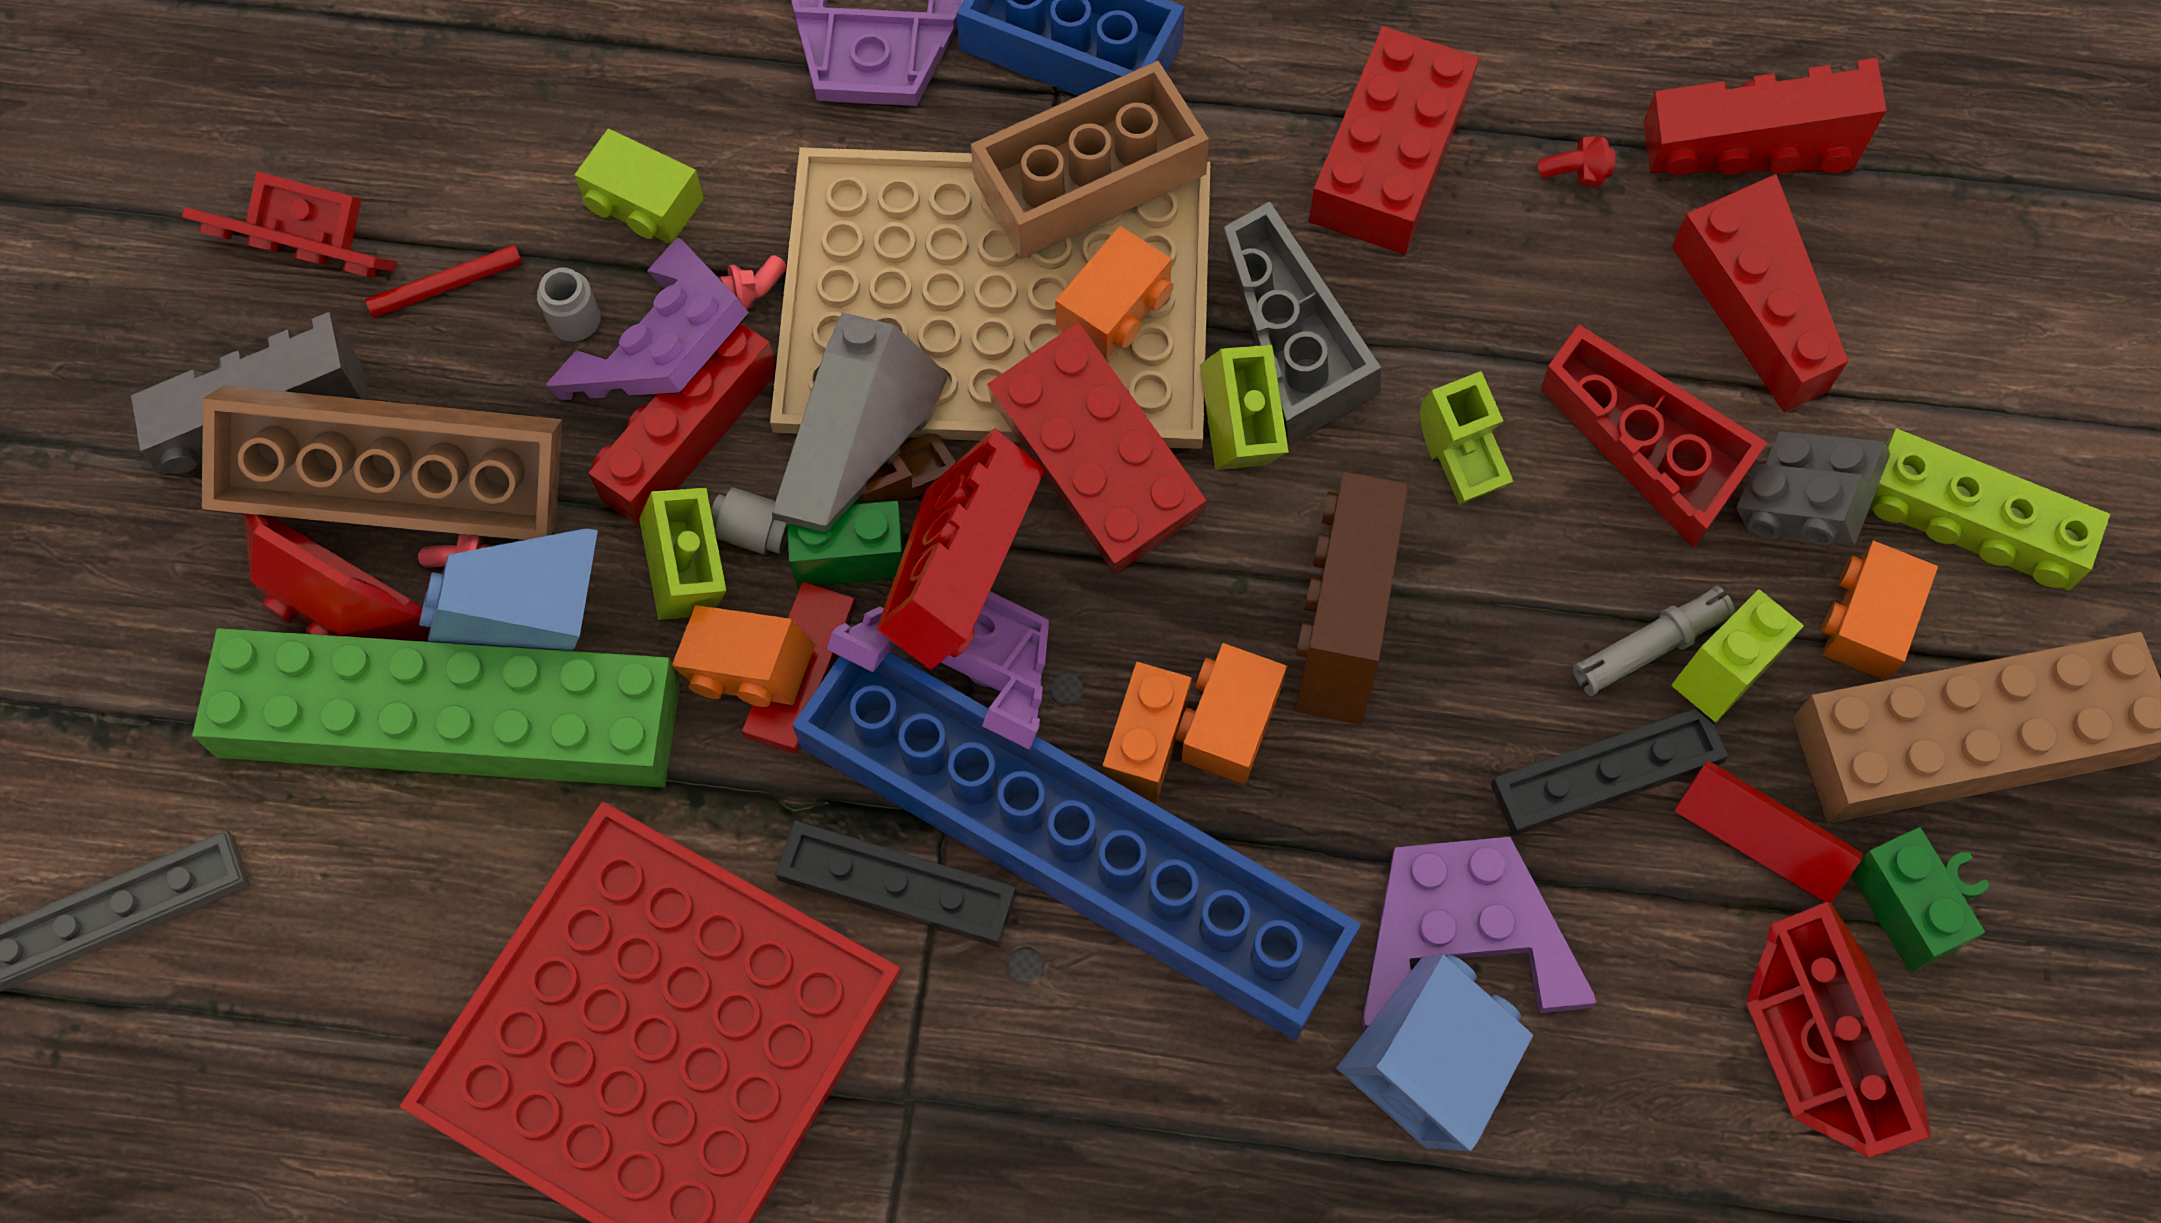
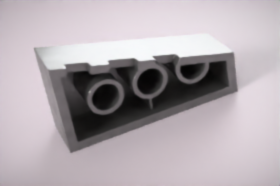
(1316, 349)
(309, 363)

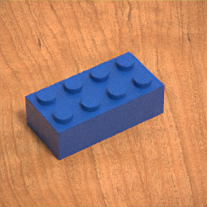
(1072, 41)

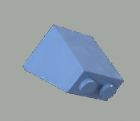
(513, 593)
(1439, 1054)

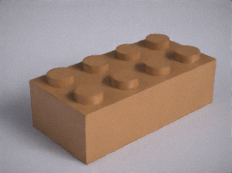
(1089, 159)

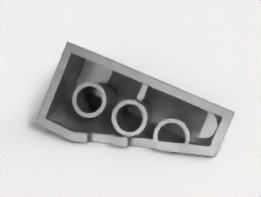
(860, 411)

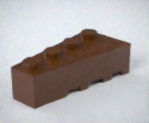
(1350, 597)

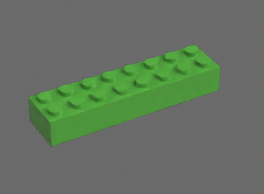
(439, 707)

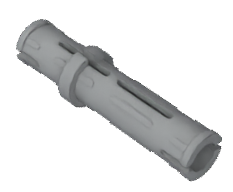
(1672, 630)

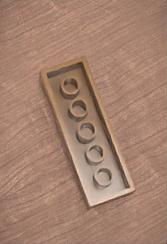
(380, 463)
(1982, 727)

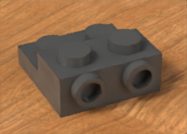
(1813, 488)

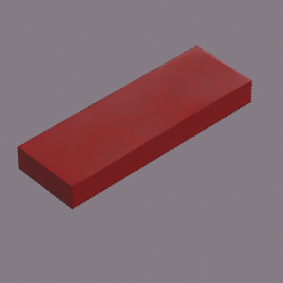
(817, 614)
(1768, 832)

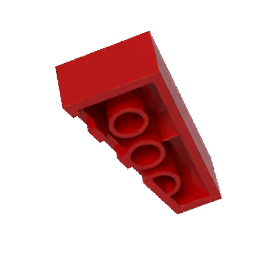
(1764, 290)

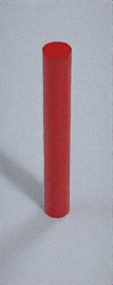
(443, 281)

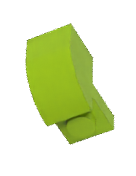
(1458, 431)

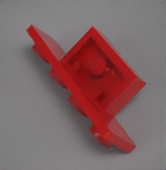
(299, 216)

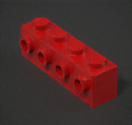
(682, 427)

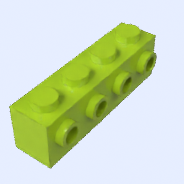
(1988, 512)

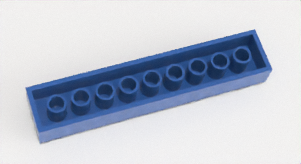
(1081, 839)

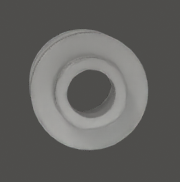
(568, 304)
(748, 522)

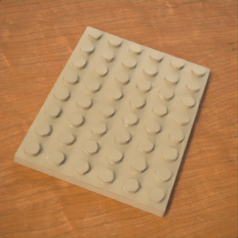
(923, 251)

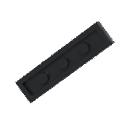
(1607, 770)
(896, 883)

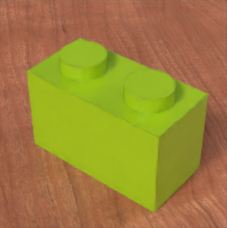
(639, 187)
(1243, 407)
(681, 552)
(1737, 655)

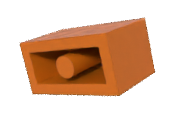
(1116, 291)
(1877, 610)
(743, 656)
(1232, 712)
(1147, 730)

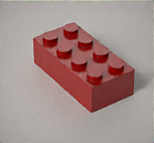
(1393, 140)
(1096, 448)

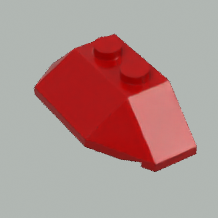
(322, 588)
(1835, 1036)

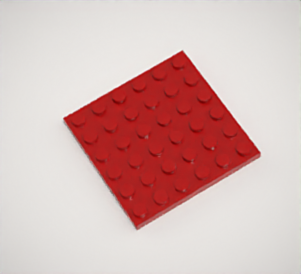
(652, 1035)

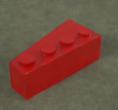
(1767, 123)
(1652, 431)
(958, 549)

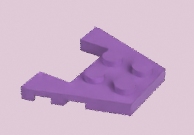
(873, 52)
(670, 341)
(1003, 655)
(1470, 904)

